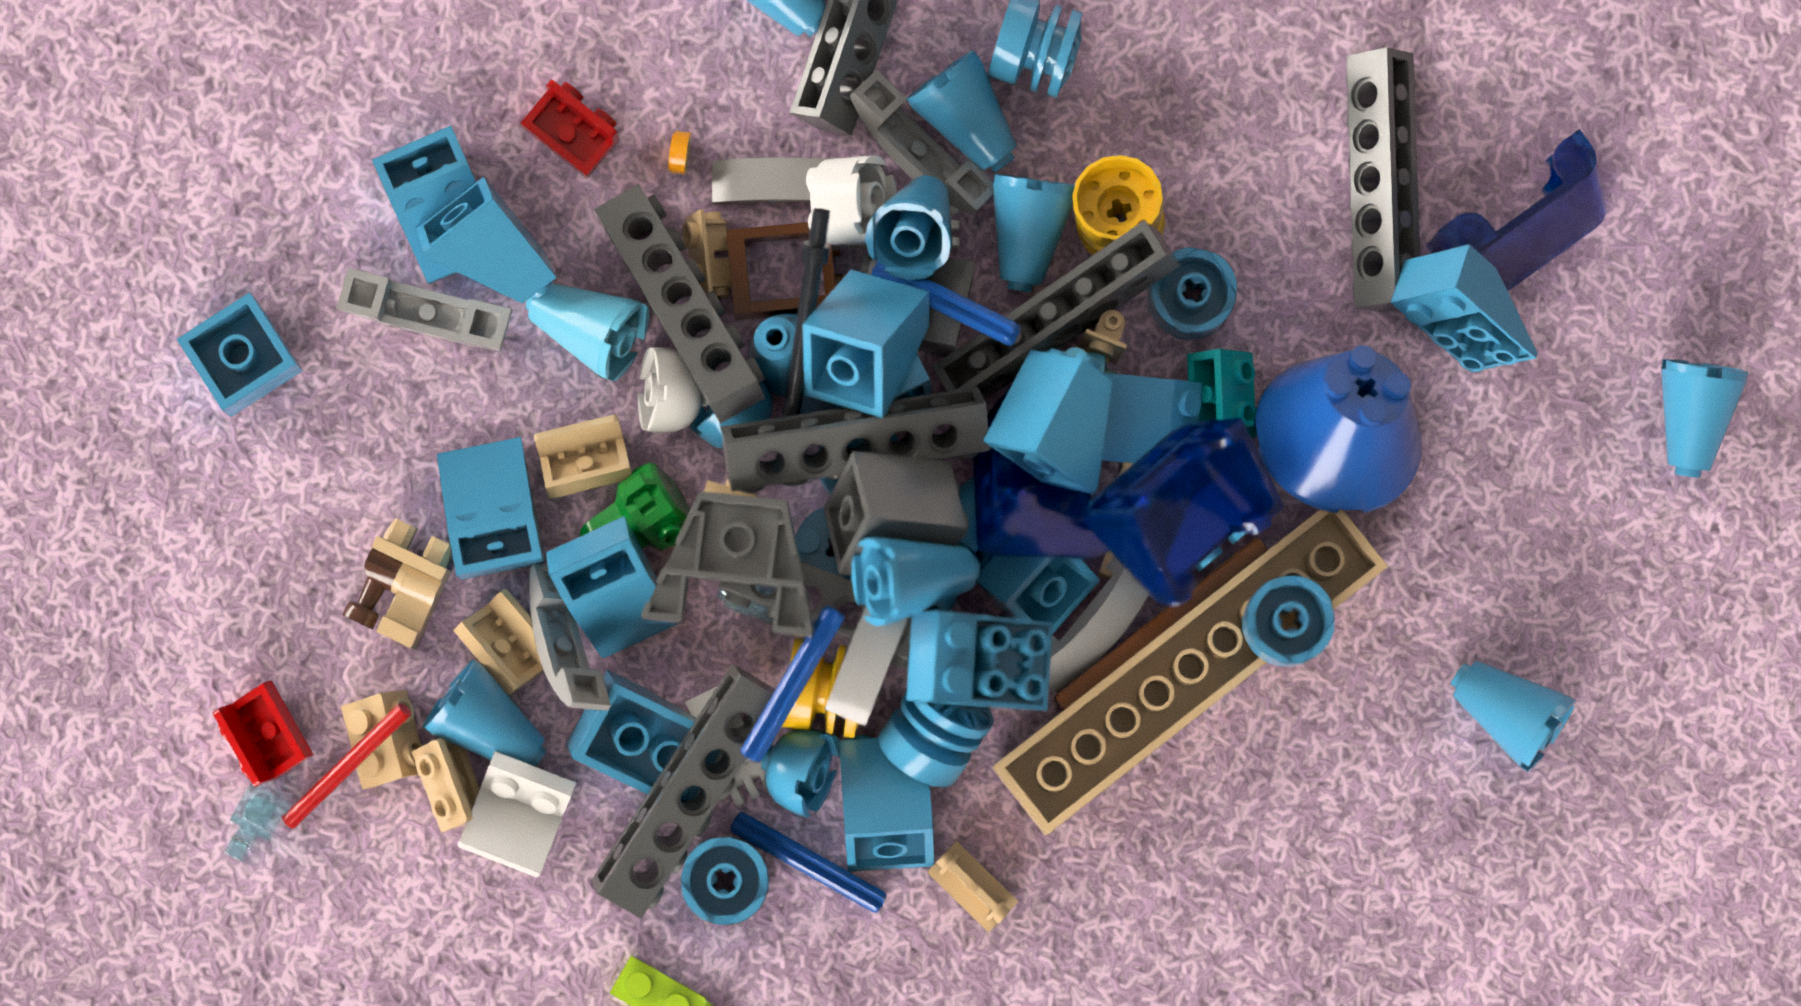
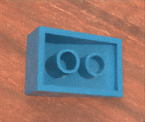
(1145, 412)
(633, 736)

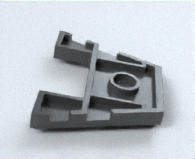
(736, 543)

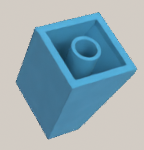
(487, 244)
(863, 342)
(1055, 420)
(883, 810)

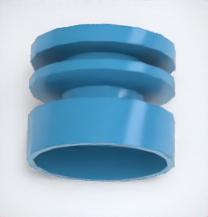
(1036, 46)
(934, 739)

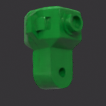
(651, 506)

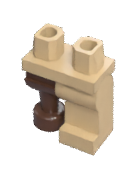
(412, 578)

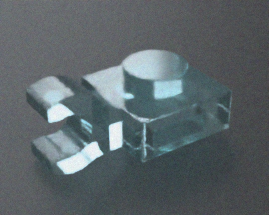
(258, 815)

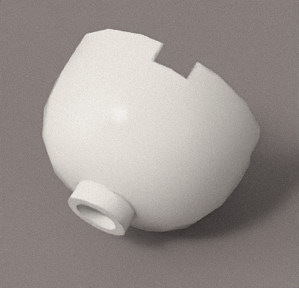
(670, 393)

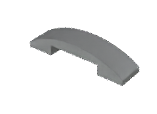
(913, 148)
(762, 180)
(424, 310)
(1096, 627)
(561, 646)
(864, 669)

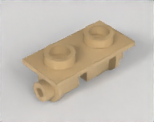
(703, 236)
(1105, 337)
(972, 886)

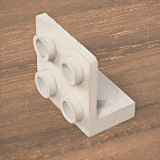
(516, 814)

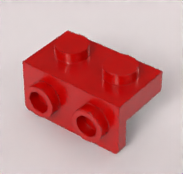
(571, 128)
(263, 734)

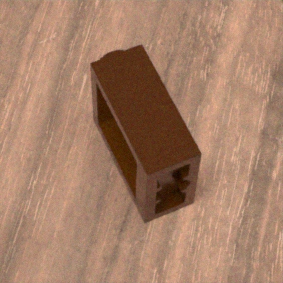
(742, 304)

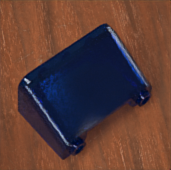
(1567, 213)
(1183, 505)
(1025, 516)

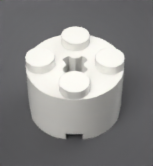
(852, 192)

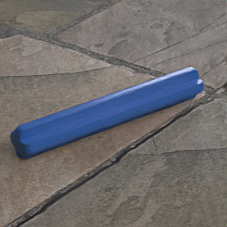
(960, 308)
(792, 684)
(808, 862)

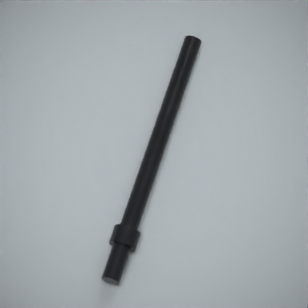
(814, 254)

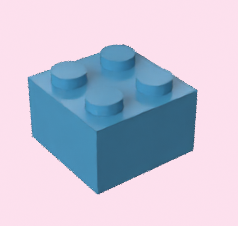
(239, 355)
(1037, 586)

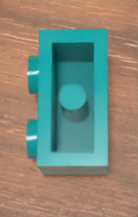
(1226, 385)

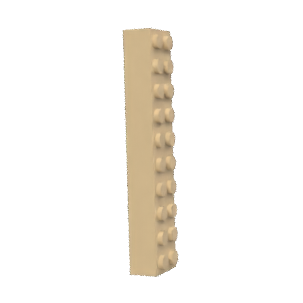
(1175, 676)

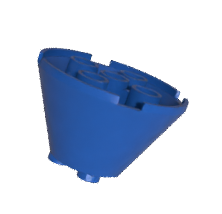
(1340, 431)

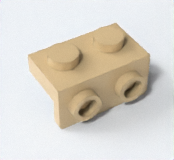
(583, 456)
(503, 641)
(394, 756)
(448, 782)

